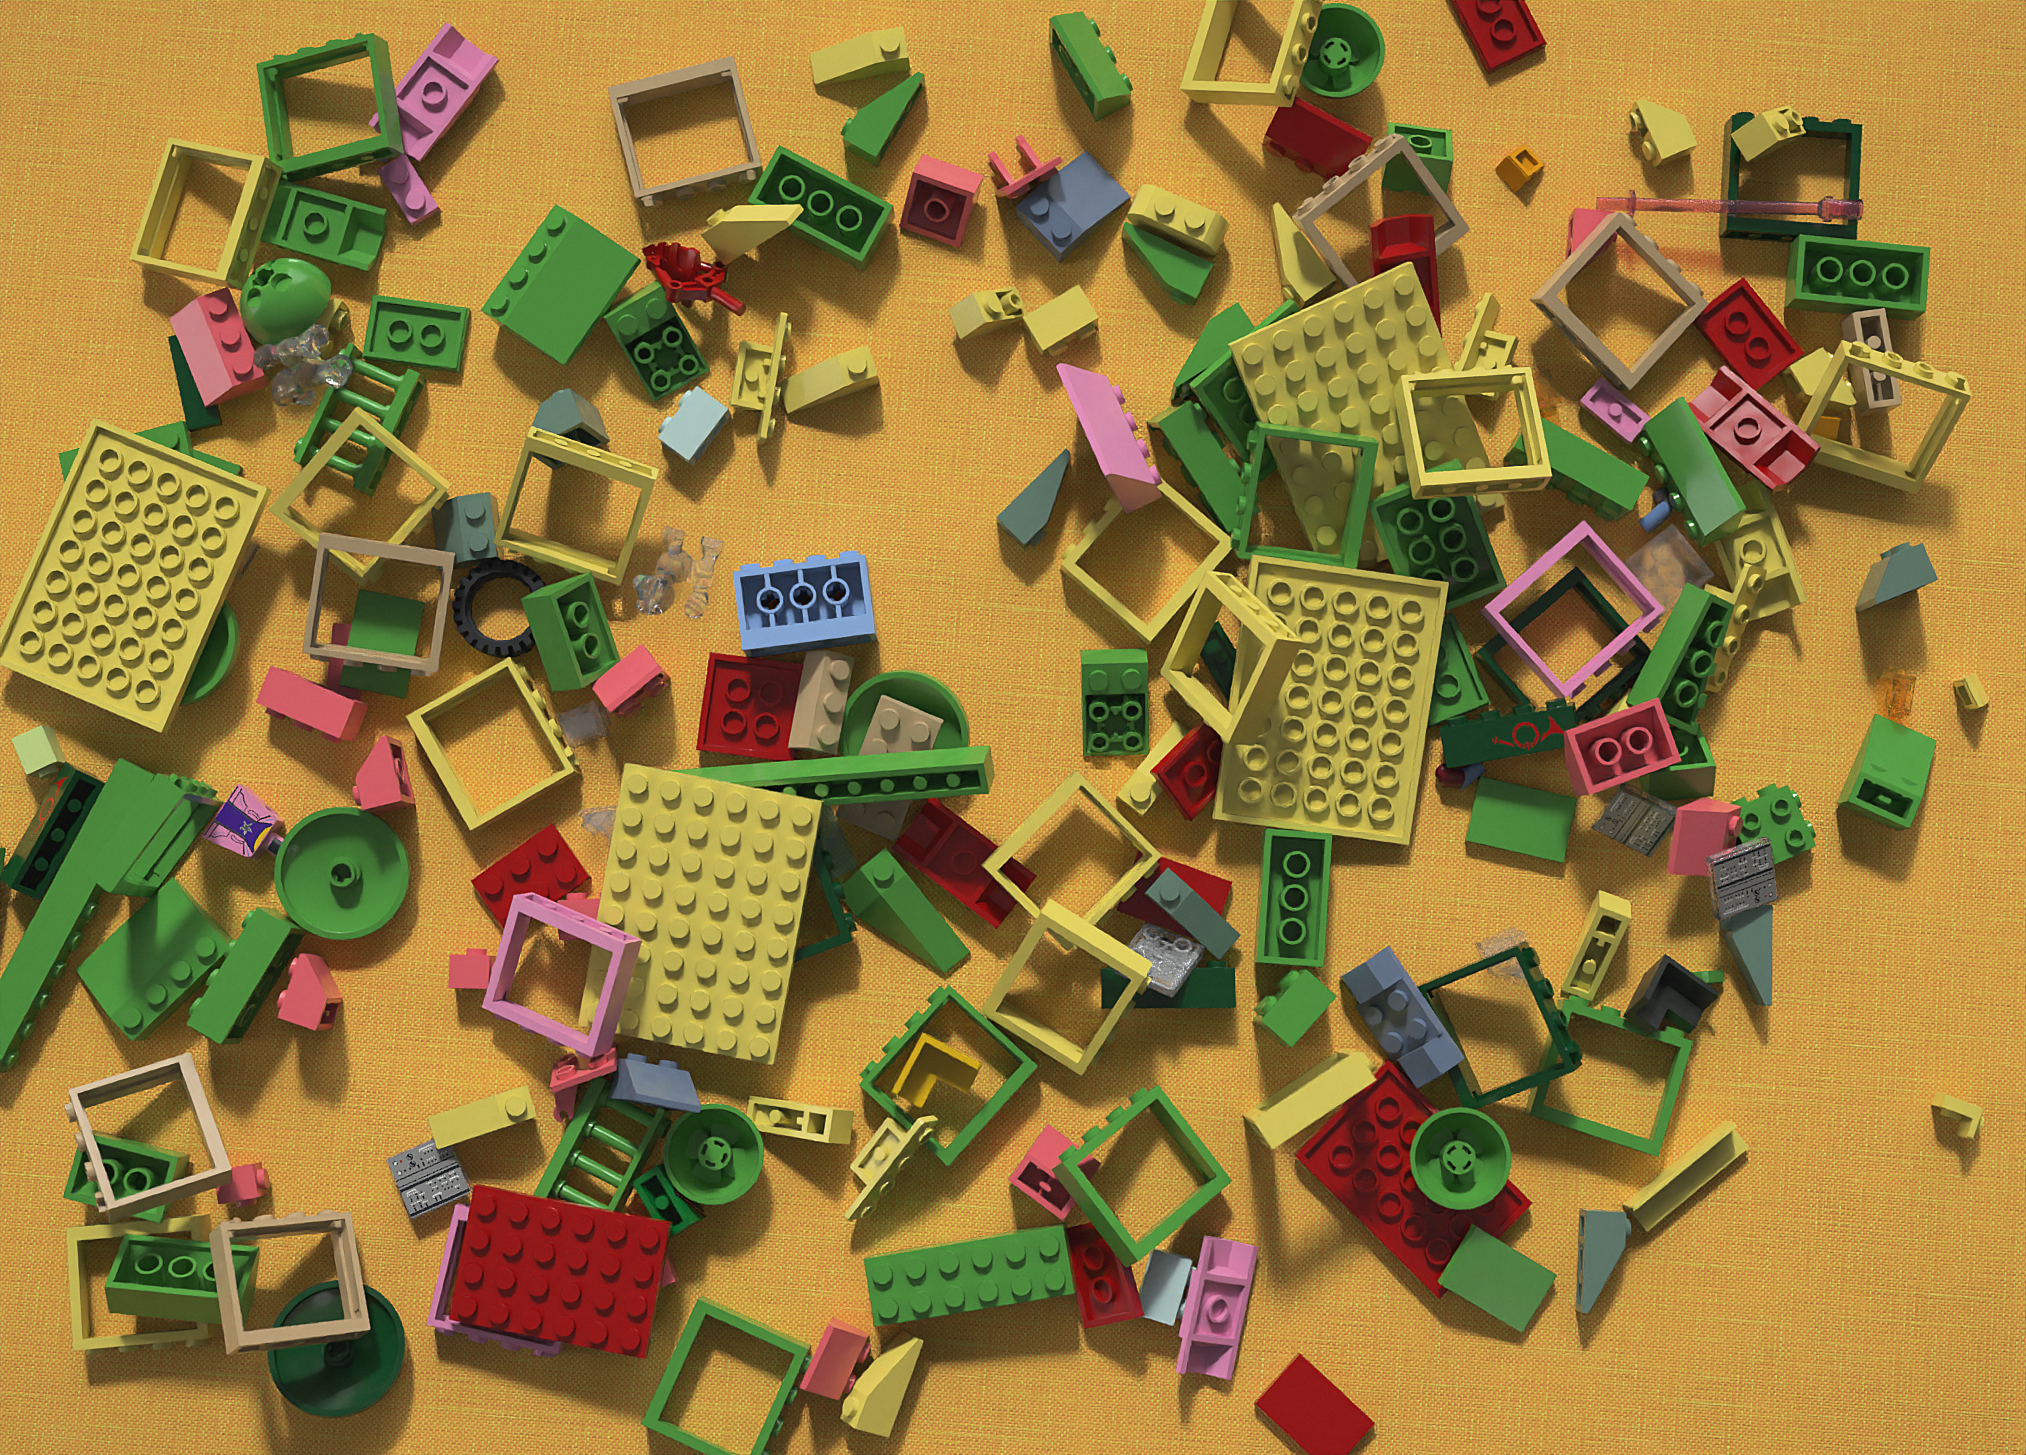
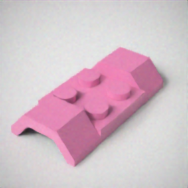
(438, 90)
(1216, 1307)

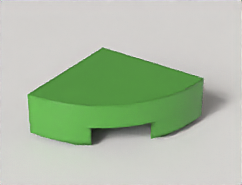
(1711, 977)

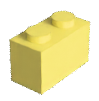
(1061, 322)

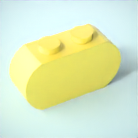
(1178, 220)

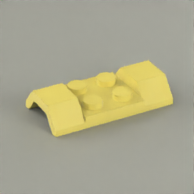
(1764, 545)

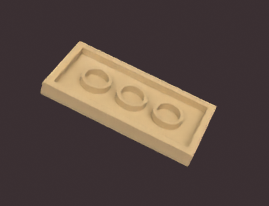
(892, 730)

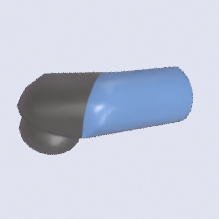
(1660, 512)

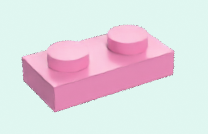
(408, 190)
(1614, 410)

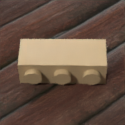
(1873, 390)
(821, 702)

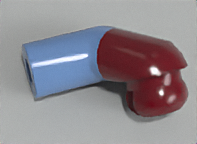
(1458, 778)

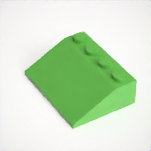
(560, 285)
(1438, 540)
(155, 961)

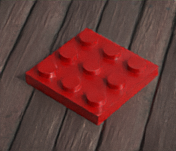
(749, 707)

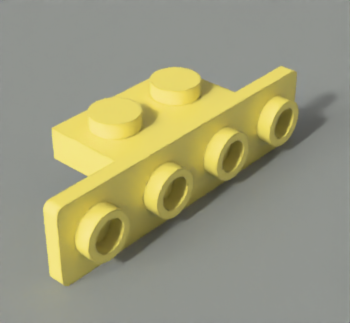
(1484, 346)
(757, 375)
(1744, 596)
(882, 1159)

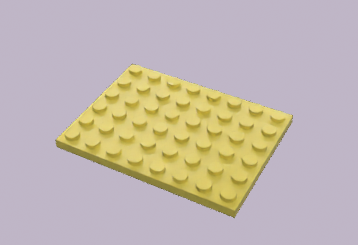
(1338, 374)
(130, 575)
(1352, 711)
(718, 897)

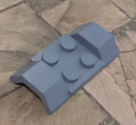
(1401, 1018)

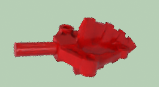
(681, 275)

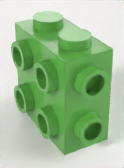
(1777, 818)

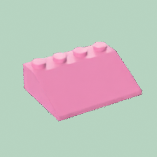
(1112, 436)

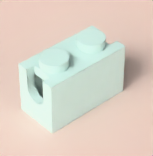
(693, 425)
(1164, 1285)

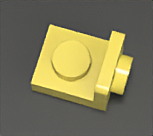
(1955, 1108)

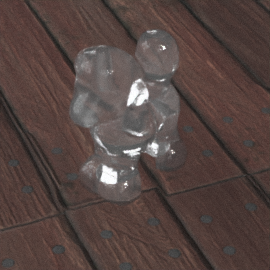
(305, 366)
(673, 567)

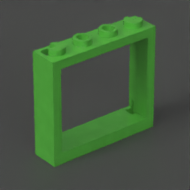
(342, 157)
(1357, 503)
(154, 836)
(1612, 1017)
(915, 1025)
(1095, 1207)
(785, 1395)

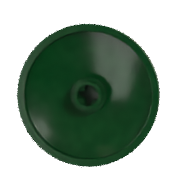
(342, 1375)

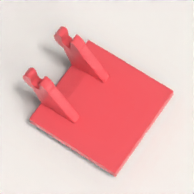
(1039, 173)
(573, 1070)

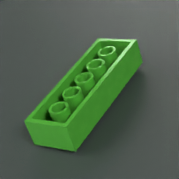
(970, 1274)

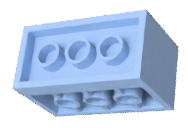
(807, 627)

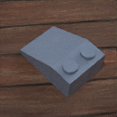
(1071, 205)
(654, 1084)

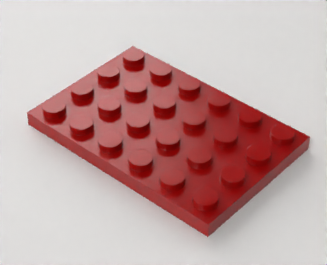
(1366, 1165)
(560, 1271)

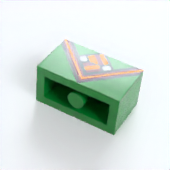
(666, 1201)

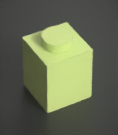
(39, 752)

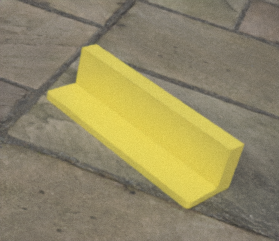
(1686, 1175)

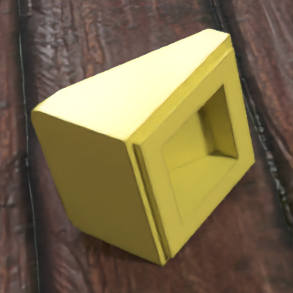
(1971, 692)

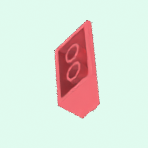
(217, 348)
(1619, 748)

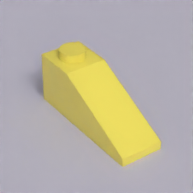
(861, 57)
(745, 227)
(1300, 267)
(829, 380)
(1142, 787)
(1596, 944)
(482, 1117)
(801, 1119)
(881, 1388)

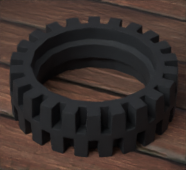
(463, 607)

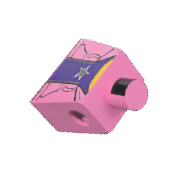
(246, 825)

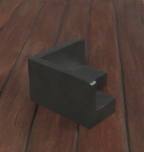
(1670, 993)

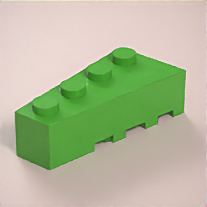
(1202, 460)
(1684, 657)

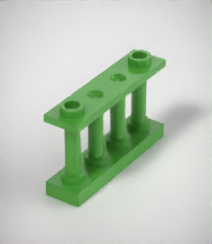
(393, 419)
(586, 1126)

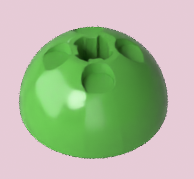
(1346, 37)
(283, 299)
(1479, 1158)
(712, 1180)

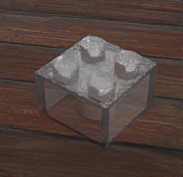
(1667, 566)

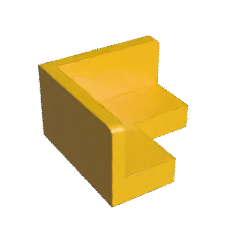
(931, 1061)

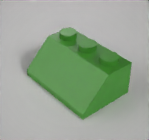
(1089, 63)
(571, 632)
(130, 1170)

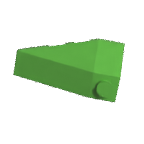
(896, 907)

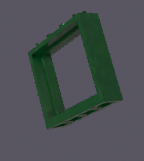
(1786, 231)
(1605, 612)
(834, 895)
(1555, 1019)

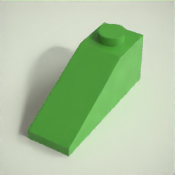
(880, 121)
(1172, 267)

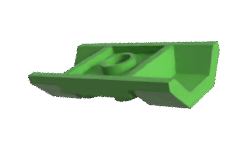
(325, 226)

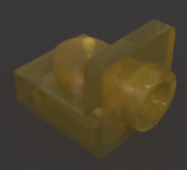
(1546, 393)
(1900, 696)

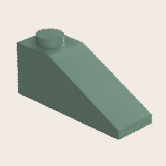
(1032, 509)
(1192, 913)
(1751, 946)
(1599, 1247)

